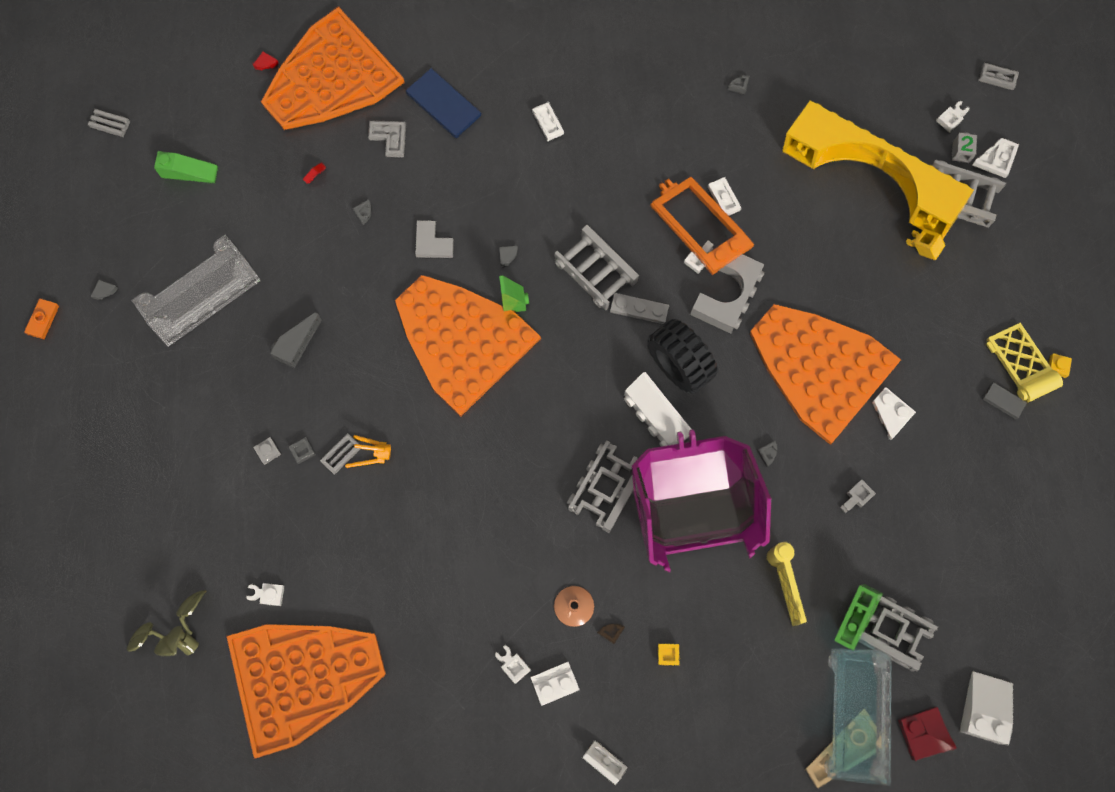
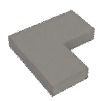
(392, 133)
(428, 245)

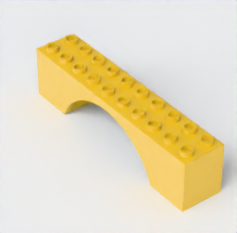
(825, 137)

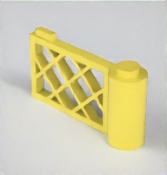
(1032, 386)
(780, 558)

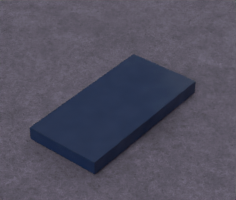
(443, 103)

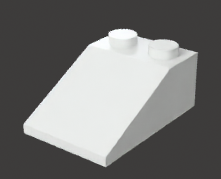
(988, 709)

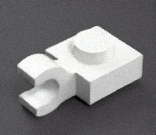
(692, 260)

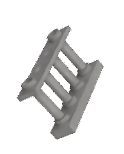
(970, 213)
(601, 250)

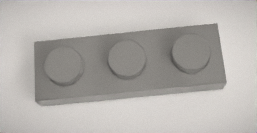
(639, 308)

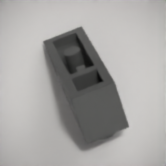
(294, 342)

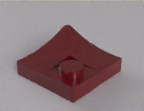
(926, 734)

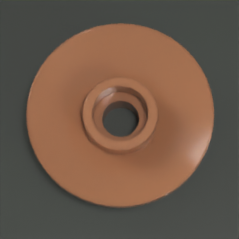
(571, 616)

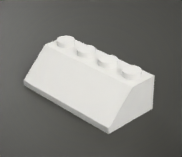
(656, 411)

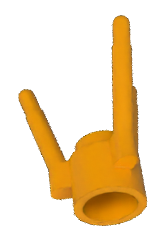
(381, 451)

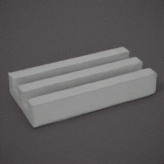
(998, 79)
(96, 118)
(324, 460)

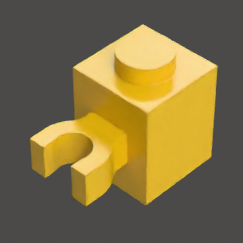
(927, 243)

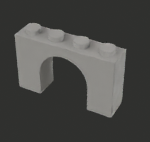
(726, 314)

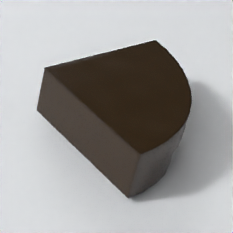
(611, 632)

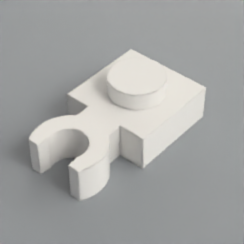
(952, 117)
(269, 594)
(513, 666)

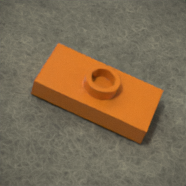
(41, 319)

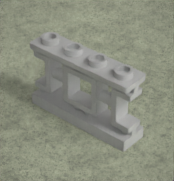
(592, 478)
(882, 641)

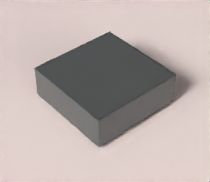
(302, 450)

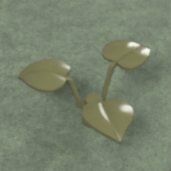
(176, 637)

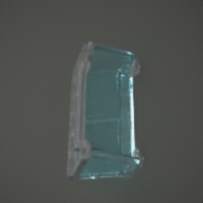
(861, 716)

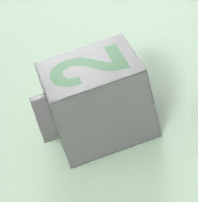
(964, 147)

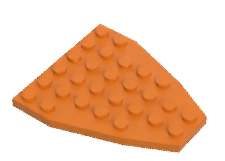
(329, 75)
(461, 339)
(821, 366)
(300, 679)

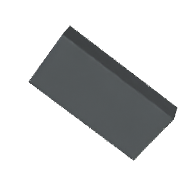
(1004, 400)

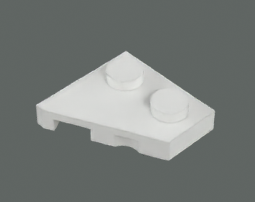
(998, 158)

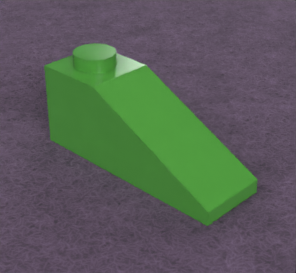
(184, 168)
(513, 295)
(858, 616)

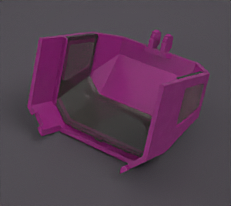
(700, 497)

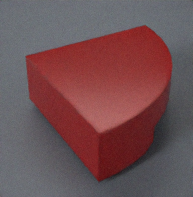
(265, 61)
(314, 172)

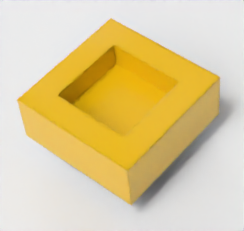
(1060, 364)
(668, 654)

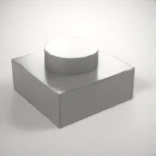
(267, 450)

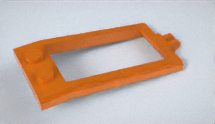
(722, 254)

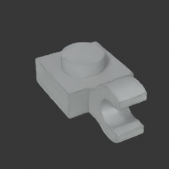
(859, 495)

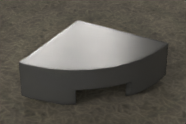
(739, 84)
(363, 211)
(507, 254)
(103, 290)
(768, 453)

